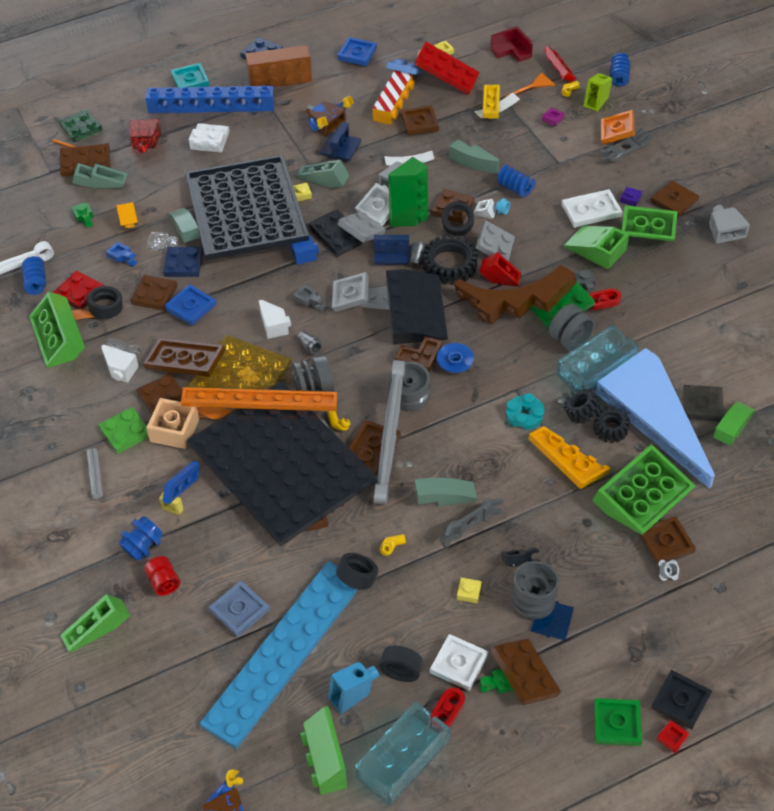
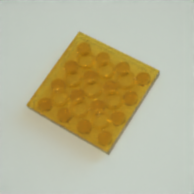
(244, 367)

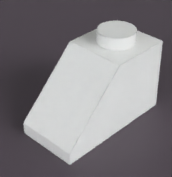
(274, 320)
(120, 363)

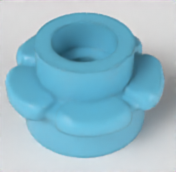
(503, 206)

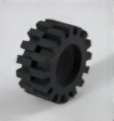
(582, 405)
(609, 433)

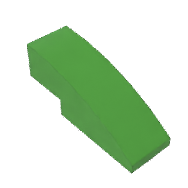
(733, 423)

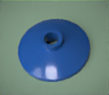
(455, 357)

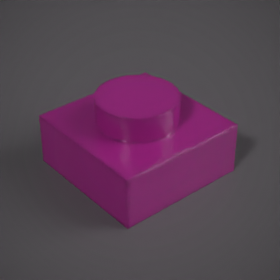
(553, 117)

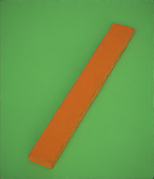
(259, 399)

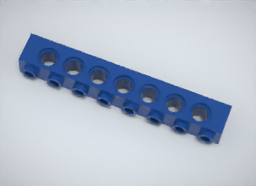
(210, 99)

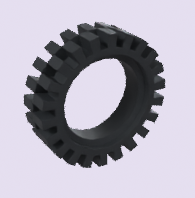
(455, 245)

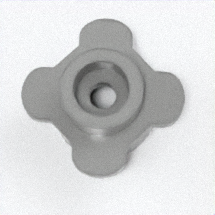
(673, 570)

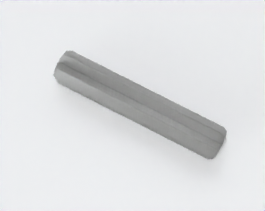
(94, 473)

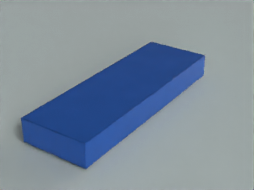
(181, 482)

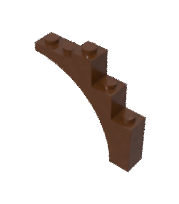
(517, 301)

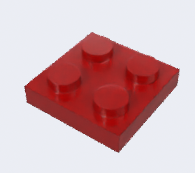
(77, 289)

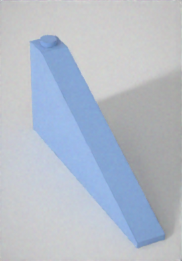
(654, 408)

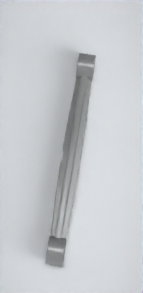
(389, 433)

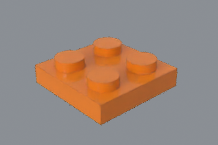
(617, 127)

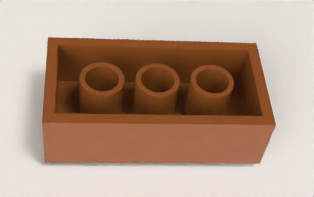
(279, 66)

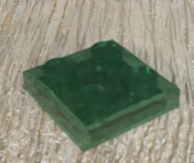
(80, 125)

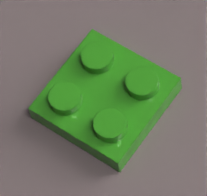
(124, 430)

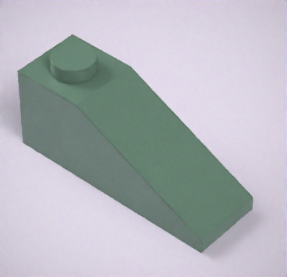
(325, 174)

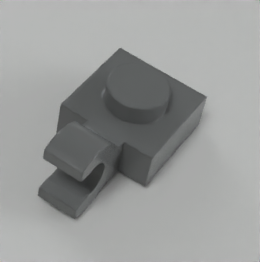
(585, 279)
(308, 296)

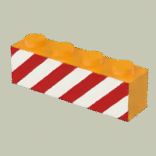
(392, 97)

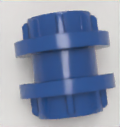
(140, 538)

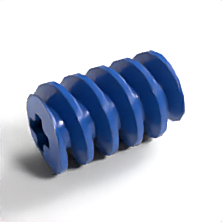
(620, 69)
(515, 181)
(34, 275)

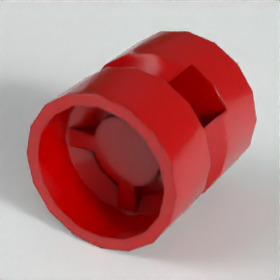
(162, 575)

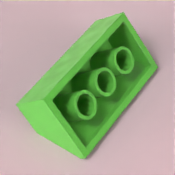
(56, 330)

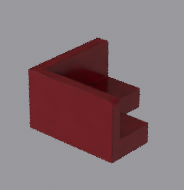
(511, 42)

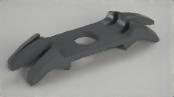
(633, 142)
(456, 528)

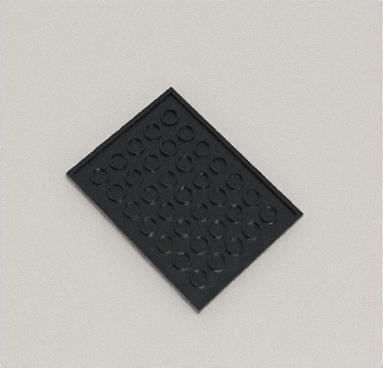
(246, 207)
(282, 466)

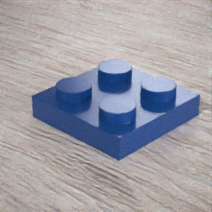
(357, 51)
(190, 304)

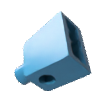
(351, 686)

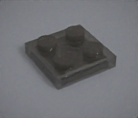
(703, 402)

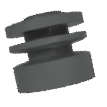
(313, 376)
(535, 589)

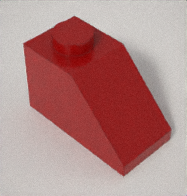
(499, 270)

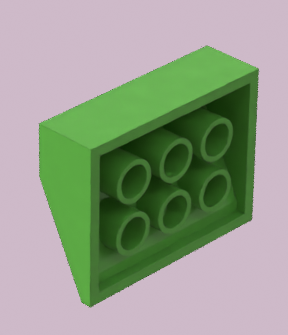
(643, 491)

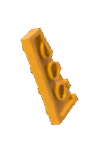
(568, 458)

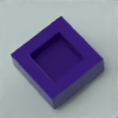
(631, 196)

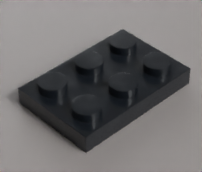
(333, 235)

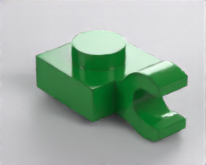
(83, 213)
(497, 681)

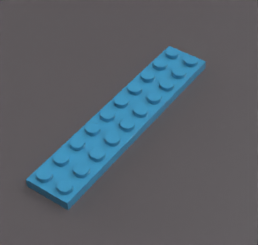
(278, 658)

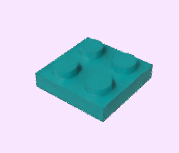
(190, 76)

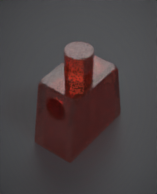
(144, 134)

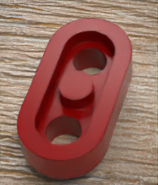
(603, 297)
(448, 710)

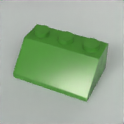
(649, 223)
(324, 752)

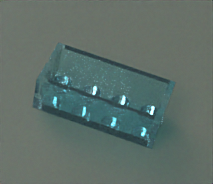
(595, 359)
(402, 753)

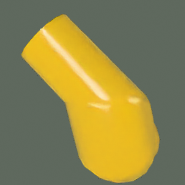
(567, 88)
(341, 425)
(390, 543)

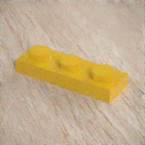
(491, 101)

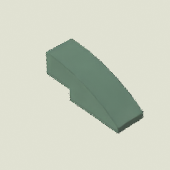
(473, 157)
(99, 177)
(184, 224)
(444, 491)

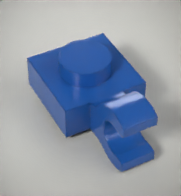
(121, 252)

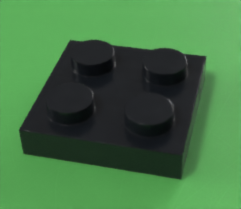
(681, 699)

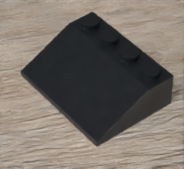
(415, 306)

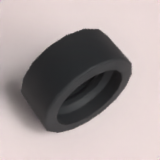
(457, 205)
(108, 311)
(347, 571)
(401, 663)

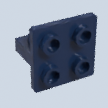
(340, 144)
(391, 249)

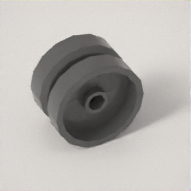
(571, 327)
(415, 387)

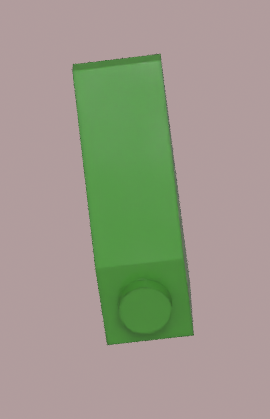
(96, 622)

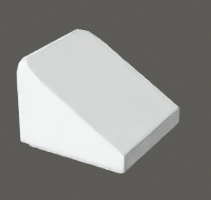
(485, 209)

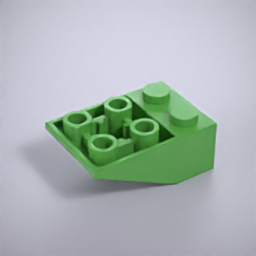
(599, 244)

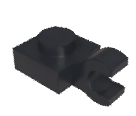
(516, 557)

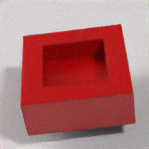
(673, 736)

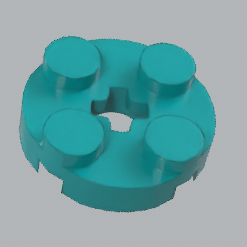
(529, 403)

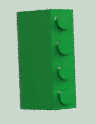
(408, 194)

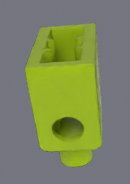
(599, 87)

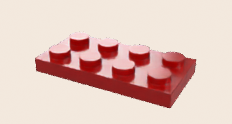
(447, 68)

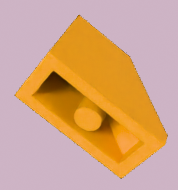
(127, 215)

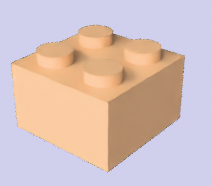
(172, 423)

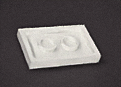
(591, 208)

